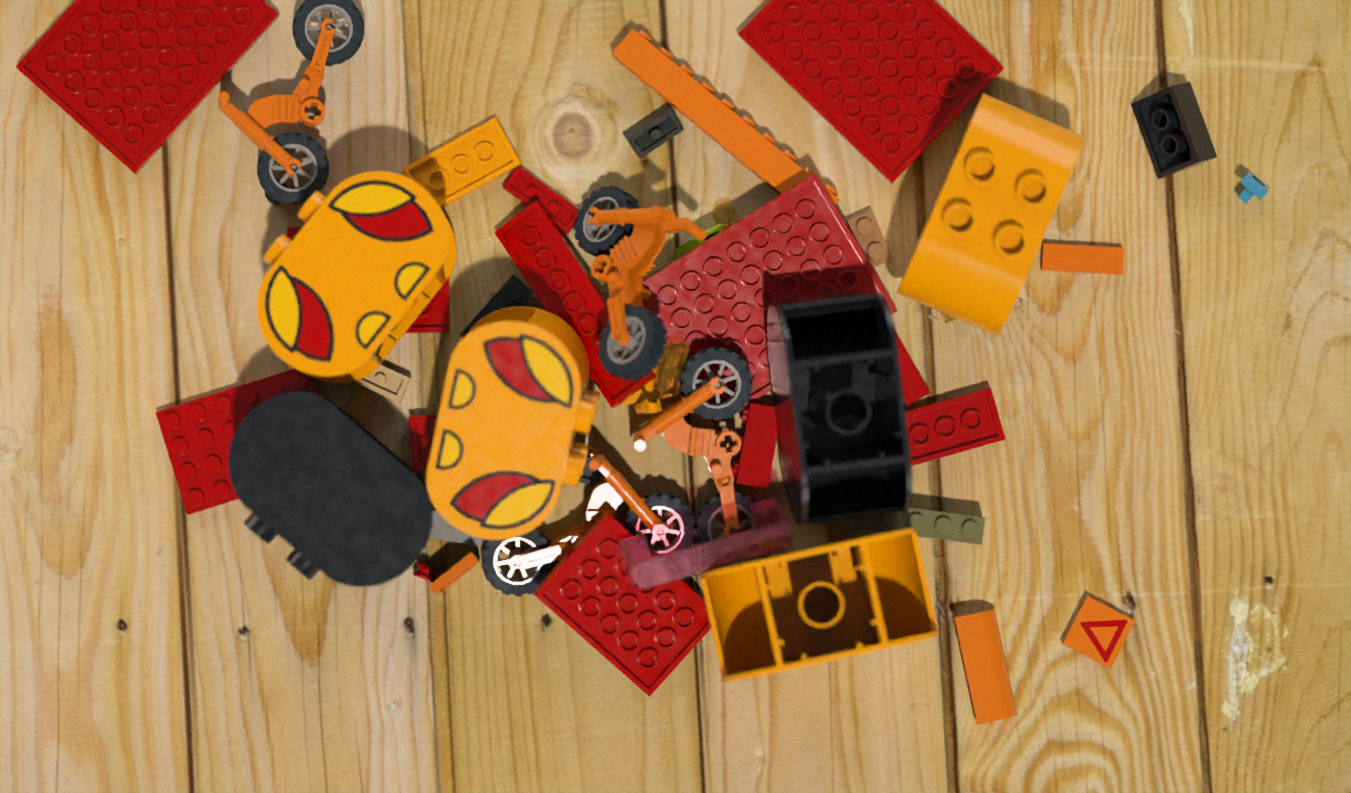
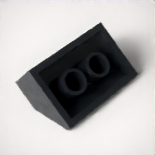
(1174, 130)

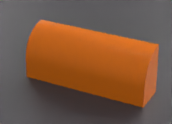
(985, 666)

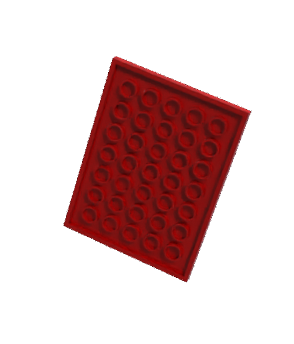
(141, 65)
(875, 70)
(775, 255)

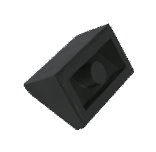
(653, 130)

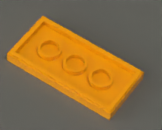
(464, 164)

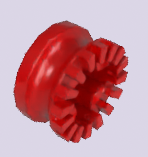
(426, 573)

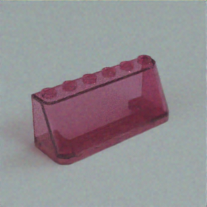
(771, 535)

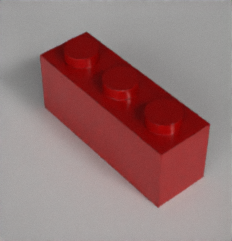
(756, 446)

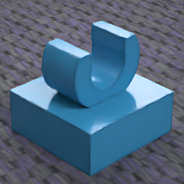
(1253, 186)

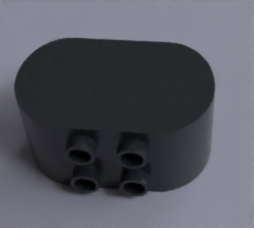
(839, 408)
(328, 491)

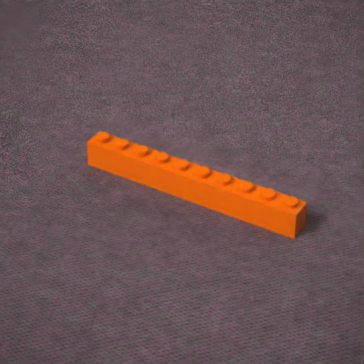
(710, 114)

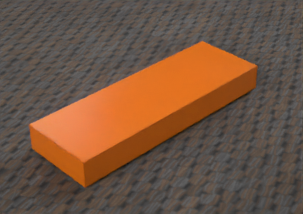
(1082, 259)

